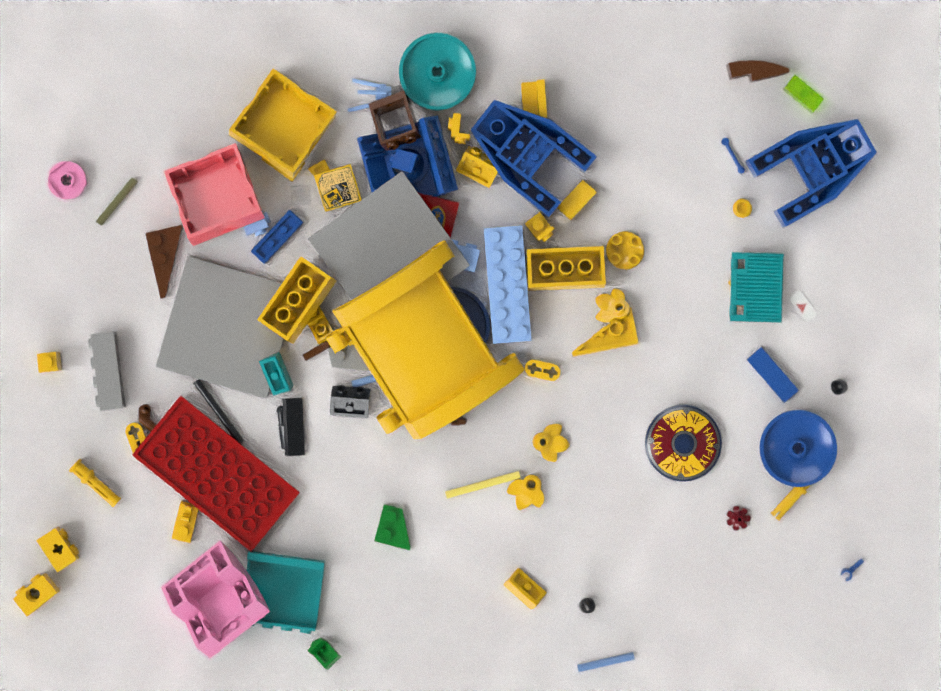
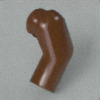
(144, 417)

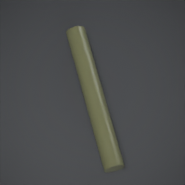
(116, 201)

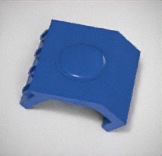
(434, 171)

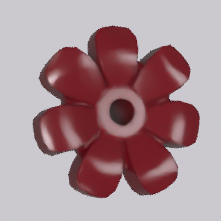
(737, 513)

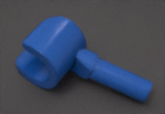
(851, 569)

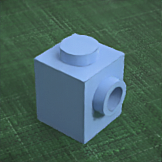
(258, 227)

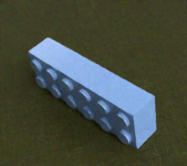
(507, 284)

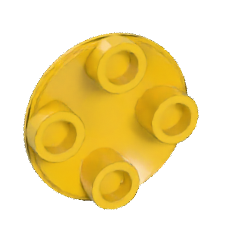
(625, 250)

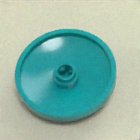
(437, 71)

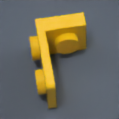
(540, 227)

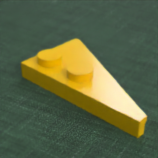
(615, 335)

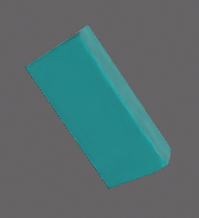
(276, 374)

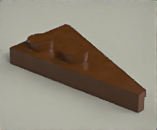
(163, 249)

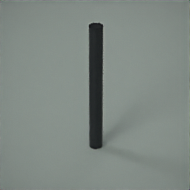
(218, 411)

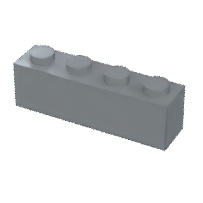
(107, 371)

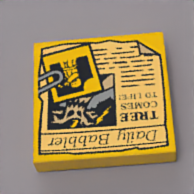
(337, 187)

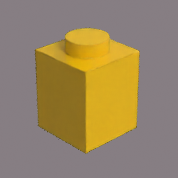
(49, 362)

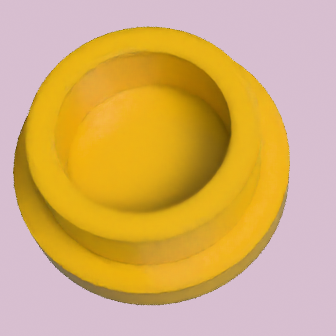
(742, 208)

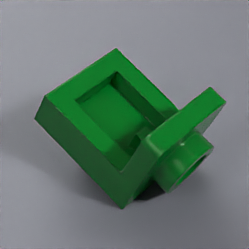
(324, 653)

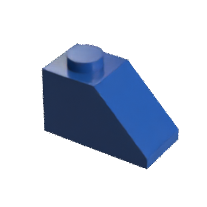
(405, 161)

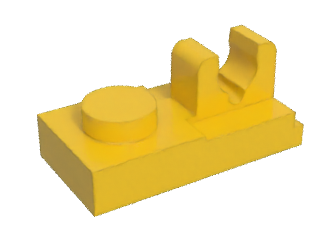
(185, 522)

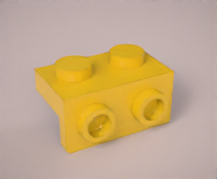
(454, 127)

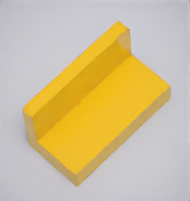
(534, 97)

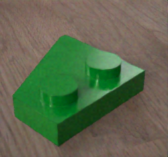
(392, 528)

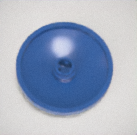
(798, 448)

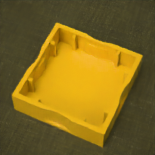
(282, 123)

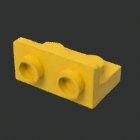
(477, 166)

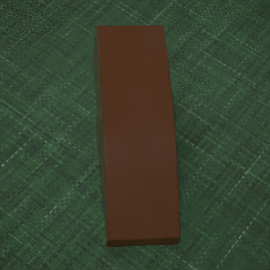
(755, 70)

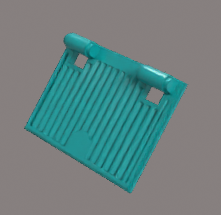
(757, 287)

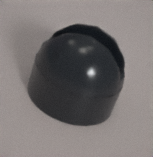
(838, 391)
(590, 604)

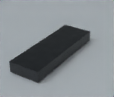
(293, 426)

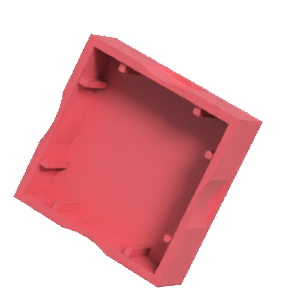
(214, 194)

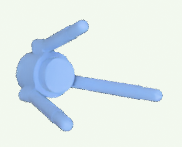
(381, 92)

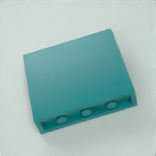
(289, 589)

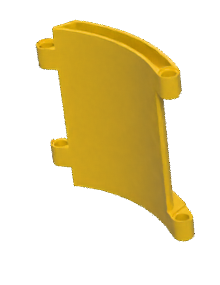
(421, 347)

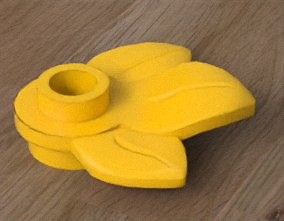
(610, 304)
(553, 442)
(524, 494)

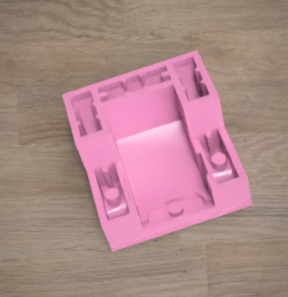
(215, 599)

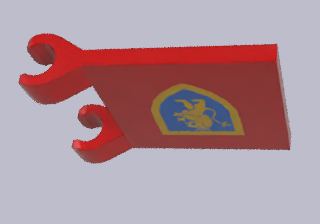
(443, 210)

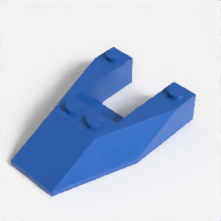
(519, 145)
(825, 160)

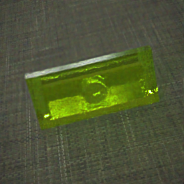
(803, 94)

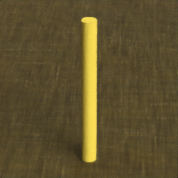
(482, 484)

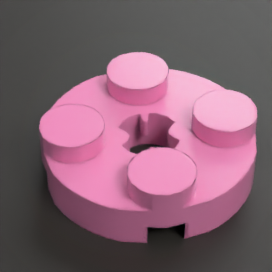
(56, 178)

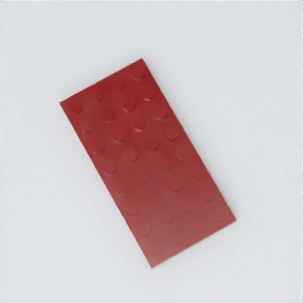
(216, 473)

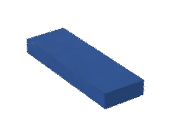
(277, 236)
(772, 375)

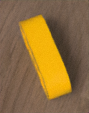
(544, 365)
(131, 438)

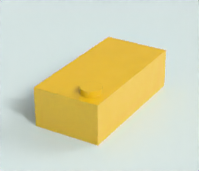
(565, 268)
(296, 300)

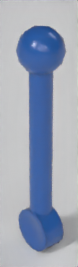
(725, 141)

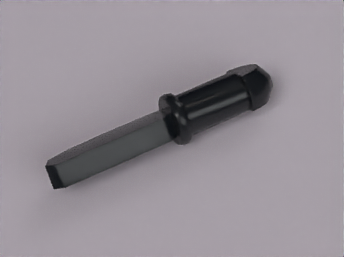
(279, 410)

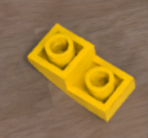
(319, 326)

